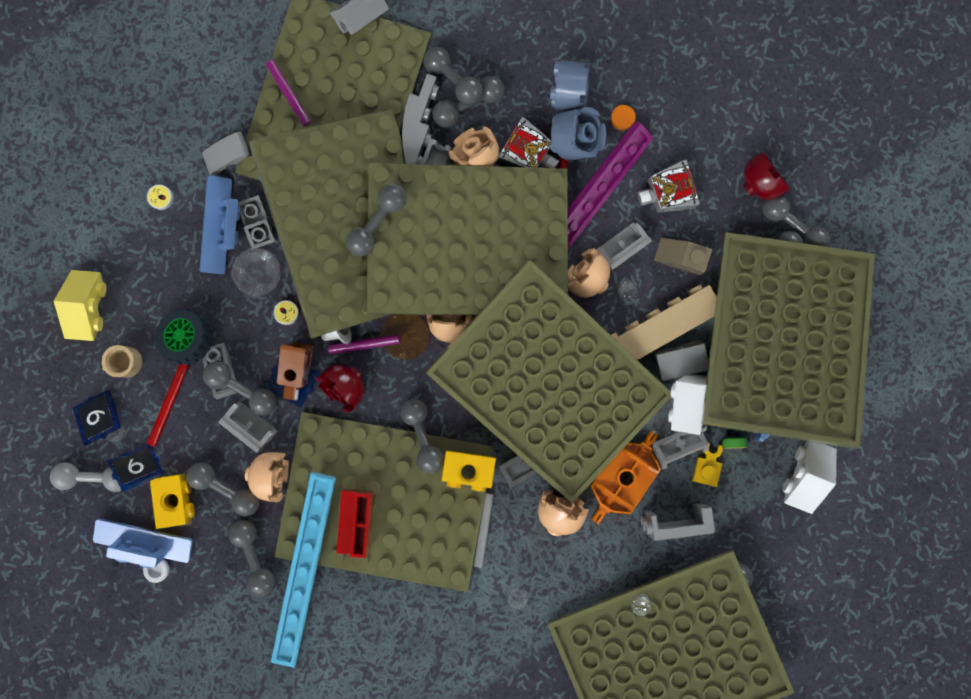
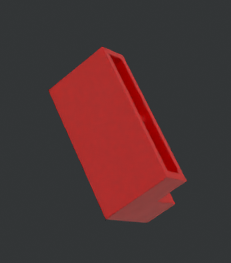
(355, 523)

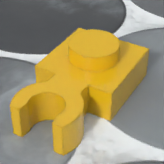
(707, 469)

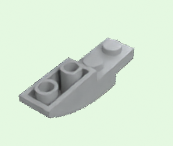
(417, 110)

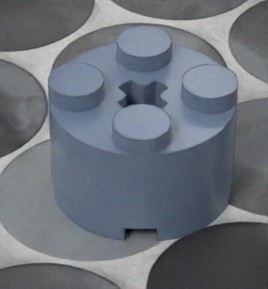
(570, 86)
(577, 134)

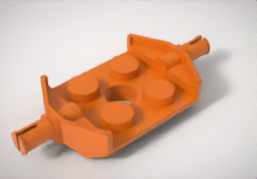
(624, 498)

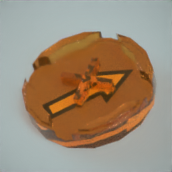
(413, 335)

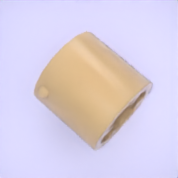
(121, 361)

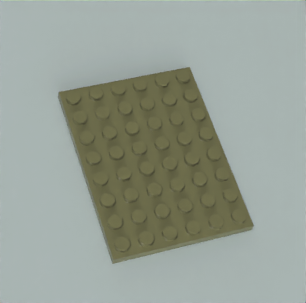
(335, 72)
(318, 195)
(463, 235)
(790, 340)
(549, 381)
(418, 523)
(692, 645)

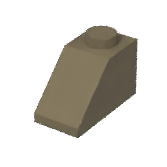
(683, 255)

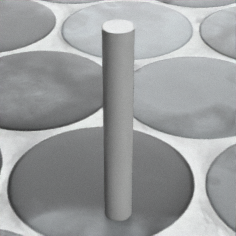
(483, 531)

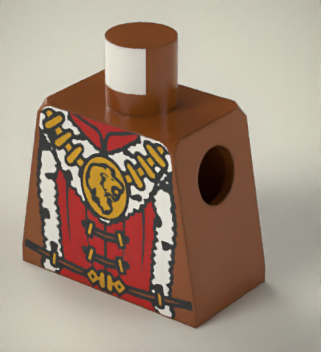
(298, 358)

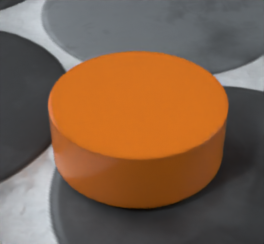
(623, 117)

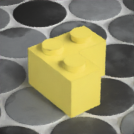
(78, 305)

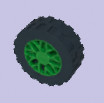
(172, 338)

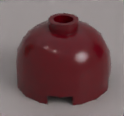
(763, 178)
(343, 385)

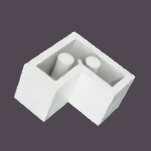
(688, 404)
(812, 476)

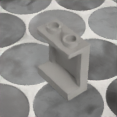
(700, 525)

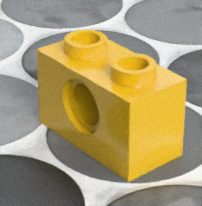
(483, 465)
(165, 513)

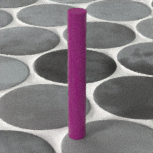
(288, 92)
(365, 344)

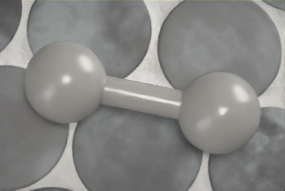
(66, 476)

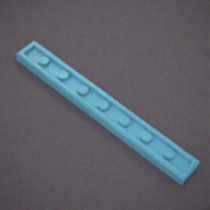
(303, 569)

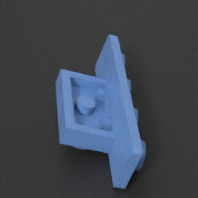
(218, 225)
(140, 544)

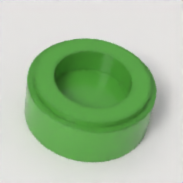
(731, 443)

